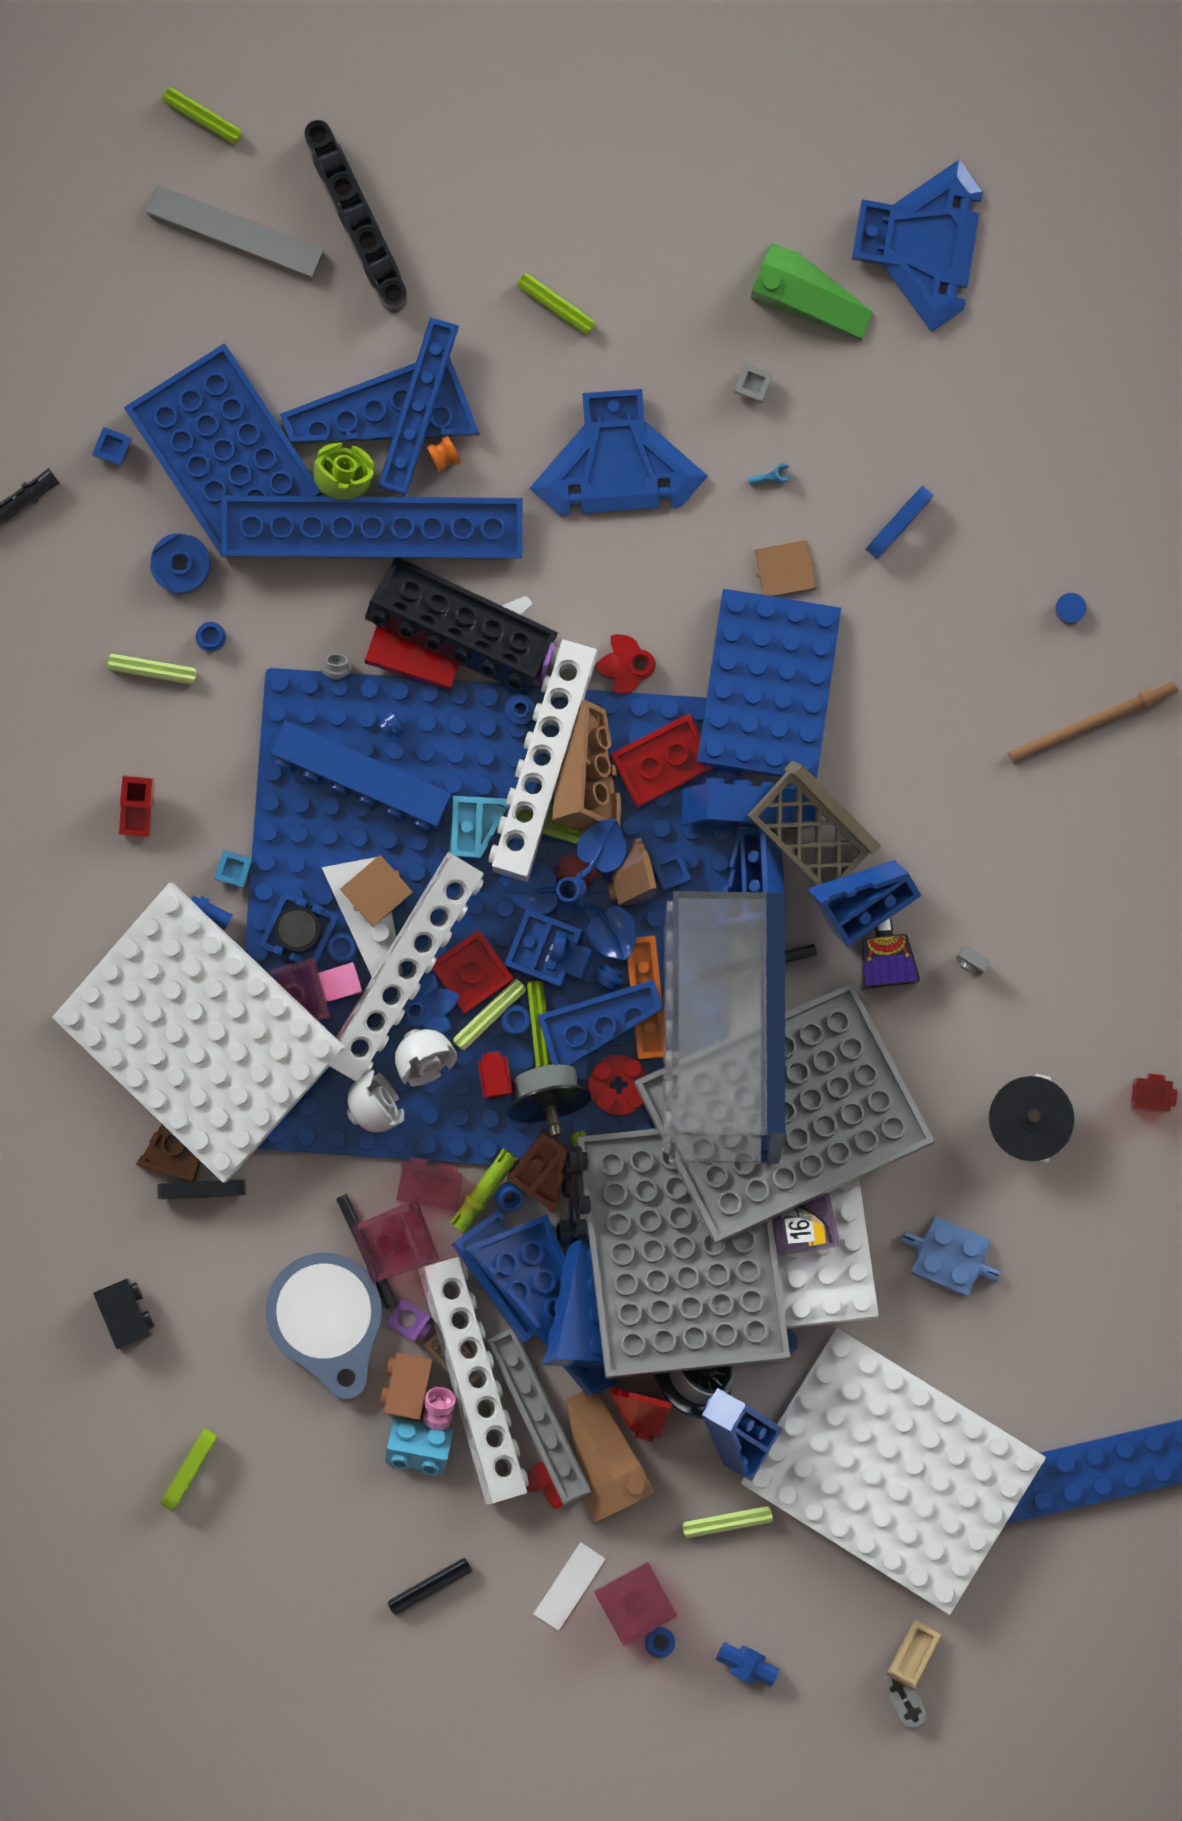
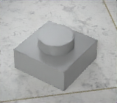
(753, 383)
(972, 961)

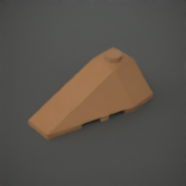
(585, 781)
(634, 879)
(604, 1458)

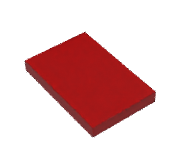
(410, 659)
(660, 761)

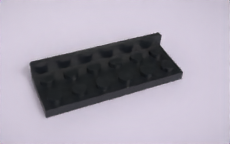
(460, 625)

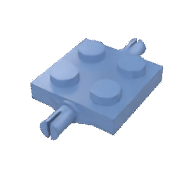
(950, 1256)

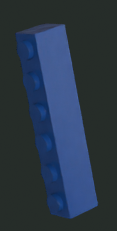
(361, 775)

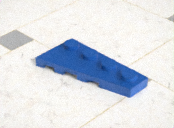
(487, 1228)

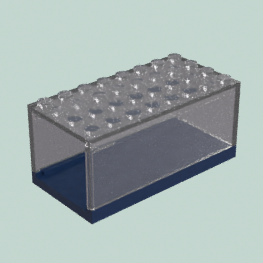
(724, 1027)

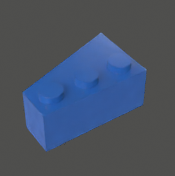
(755, 864)
(864, 899)
(739, 1433)

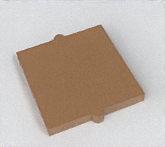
(785, 569)
(376, 890)

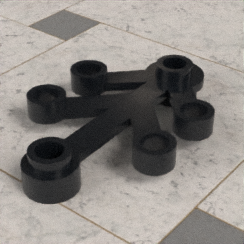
(573, 1226)

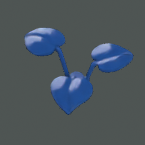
(602, 847)

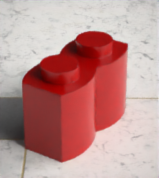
(495, 1076)

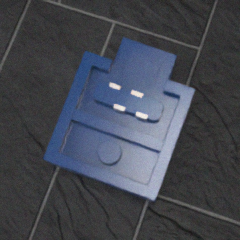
(533, 948)

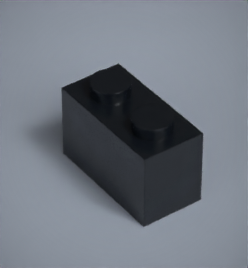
(123, 1313)

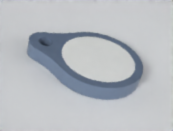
(326, 1318)

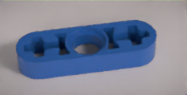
(899, 522)

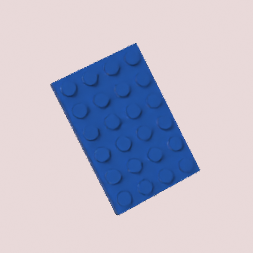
(218, 439)
(768, 684)

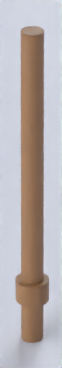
(1145, 699)

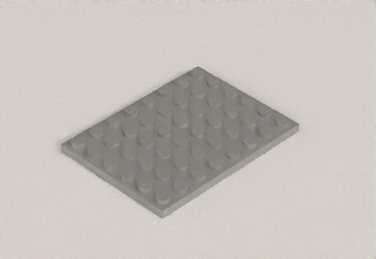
(841, 1120)
(658, 1277)

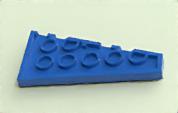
(373, 410)

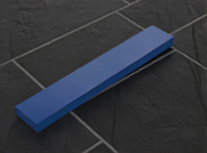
(418, 407)

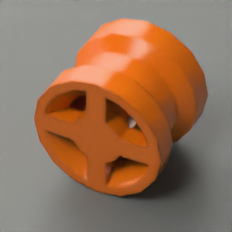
(443, 454)

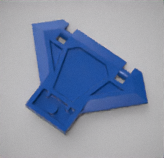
(924, 241)
(617, 461)

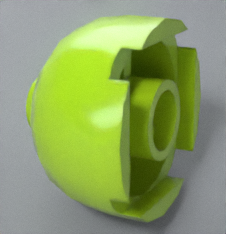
(343, 471)

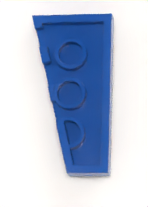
(590, 1024)

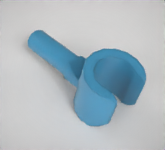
(770, 476)

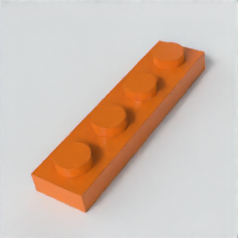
(643, 968)

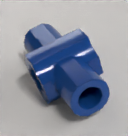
(747, 1664)

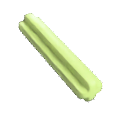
(151, 669)
(489, 1014)
(727, 1522)

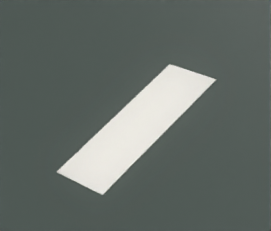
(569, 1586)

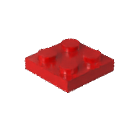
(472, 971)

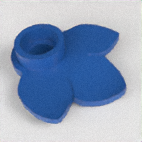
(434, 1005)

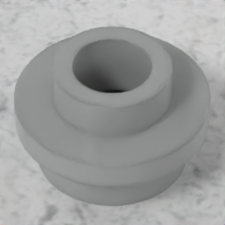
(336, 666)

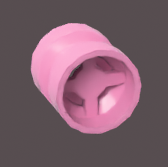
(438, 1408)

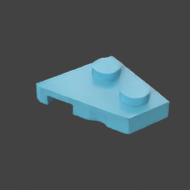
(473, 824)

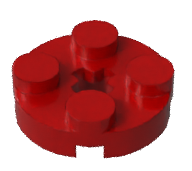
(605, 1073)

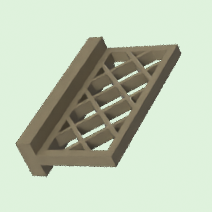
(825, 805)

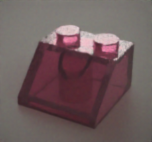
(304, 985)
(395, 1242)

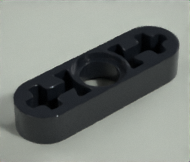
(201, 1189)

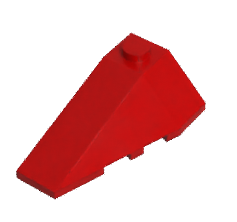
(641, 1413)

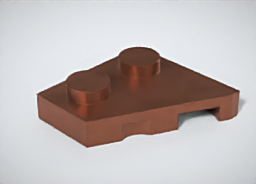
(541, 1170)

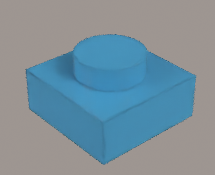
(233, 869)

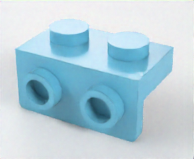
(418, 1447)

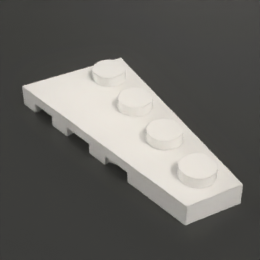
(371, 941)

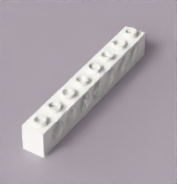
(519, 863)
(403, 949)
(467, 1397)

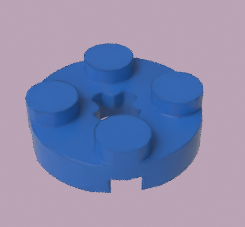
(185, 547)

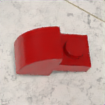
(136, 805)

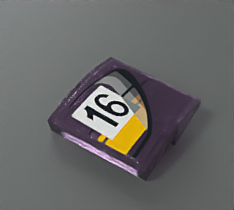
(806, 1227)

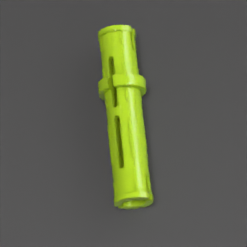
(477, 1199)

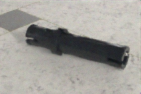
(27, 494)

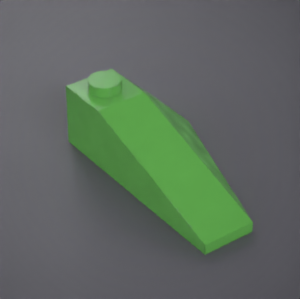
(802, 289)

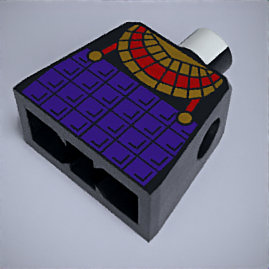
(887, 959)

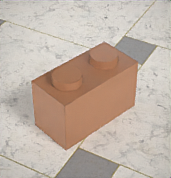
(407, 1385)

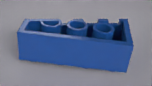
(731, 803)
(575, 1328)

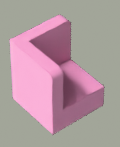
(340, 982)

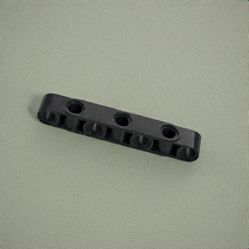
(355, 215)

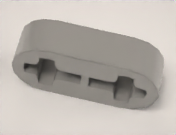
(898, 1703)

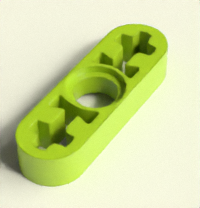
(189, 1469)

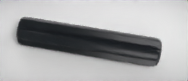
(429, 1586)

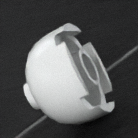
(423, 1056)
(373, 1103)

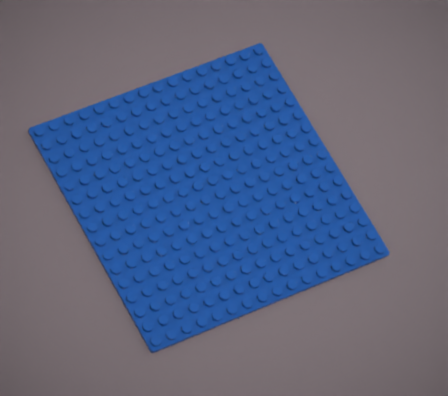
(471, 750)

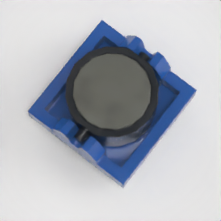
(298, 929)

